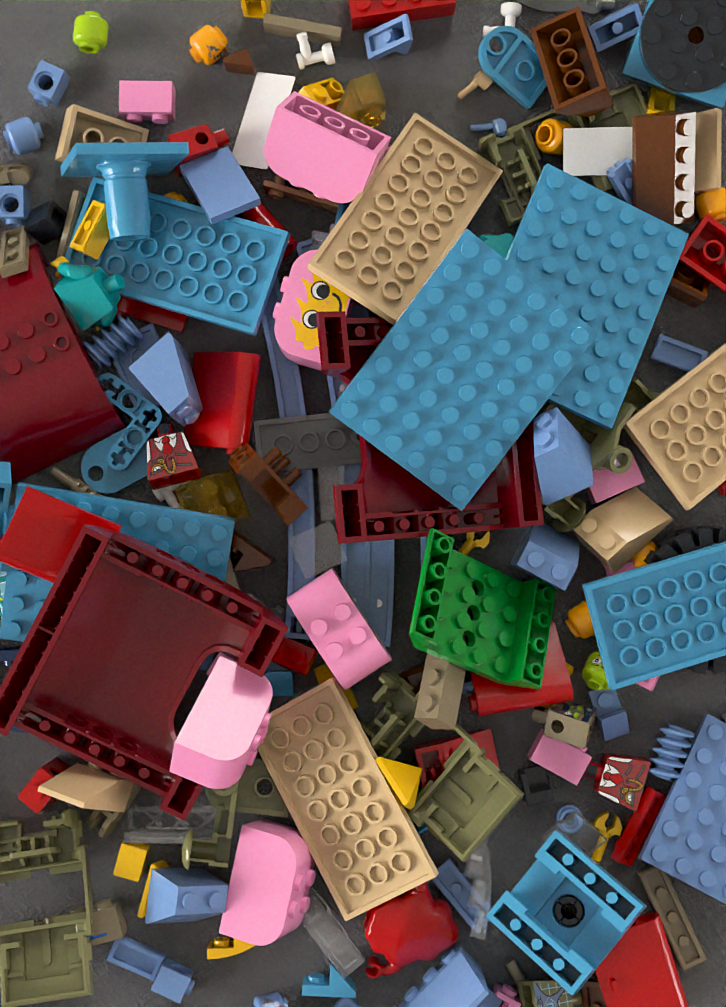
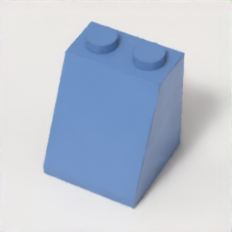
(170, 379)
(560, 457)
(547, 556)
(184, 895)

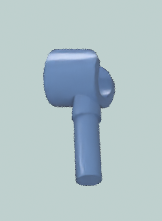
(498, 126)

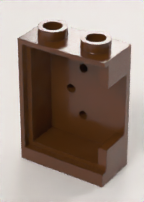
(267, 479)

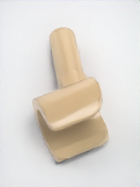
(481, 79)

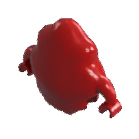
(408, 930)

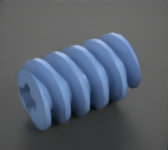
(113, 341)
(670, 752)

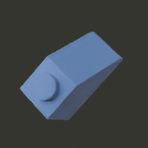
(616, 27)

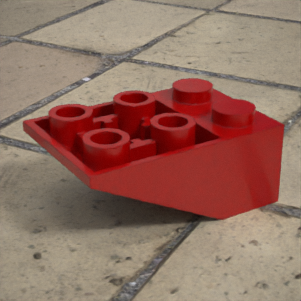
(434, 753)

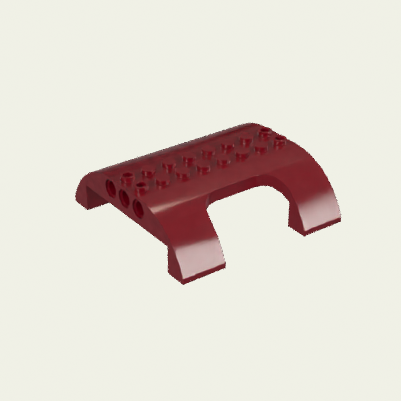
(47, 382)
(390, 500)
(122, 651)

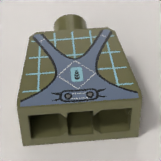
(546, 994)

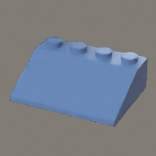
(453, 983)

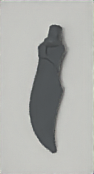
(590, 7)

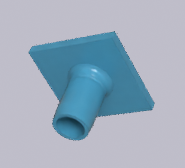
(125, 184)

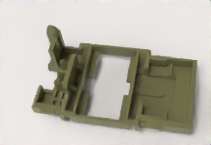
(519, 156)
(466, 797)
(51, 958)

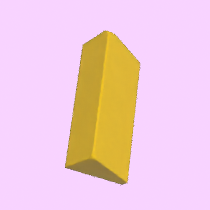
(92, 232)

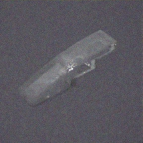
(479, 870)
(331, 936)

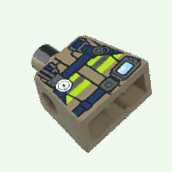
(567, 722)

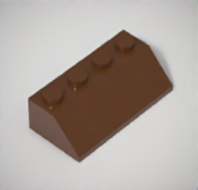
(571, 65)
(664, 165)

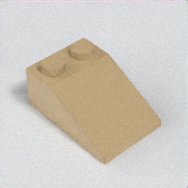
(89, 126)
(621, 527)
(89, 788)

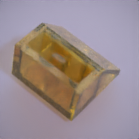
(364, 100)
(214, 495)

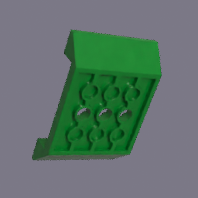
(508, 620)

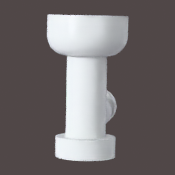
(510, 11)
(306, 57)
(167, 494)

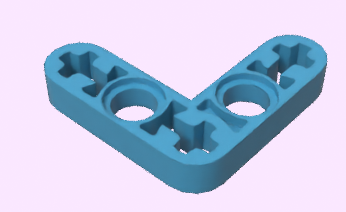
(138, 414)

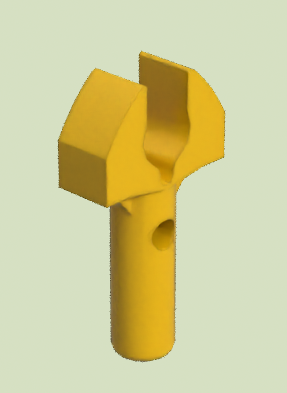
(469, 544)
(615, 829)

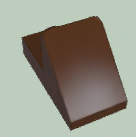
(253, 555)

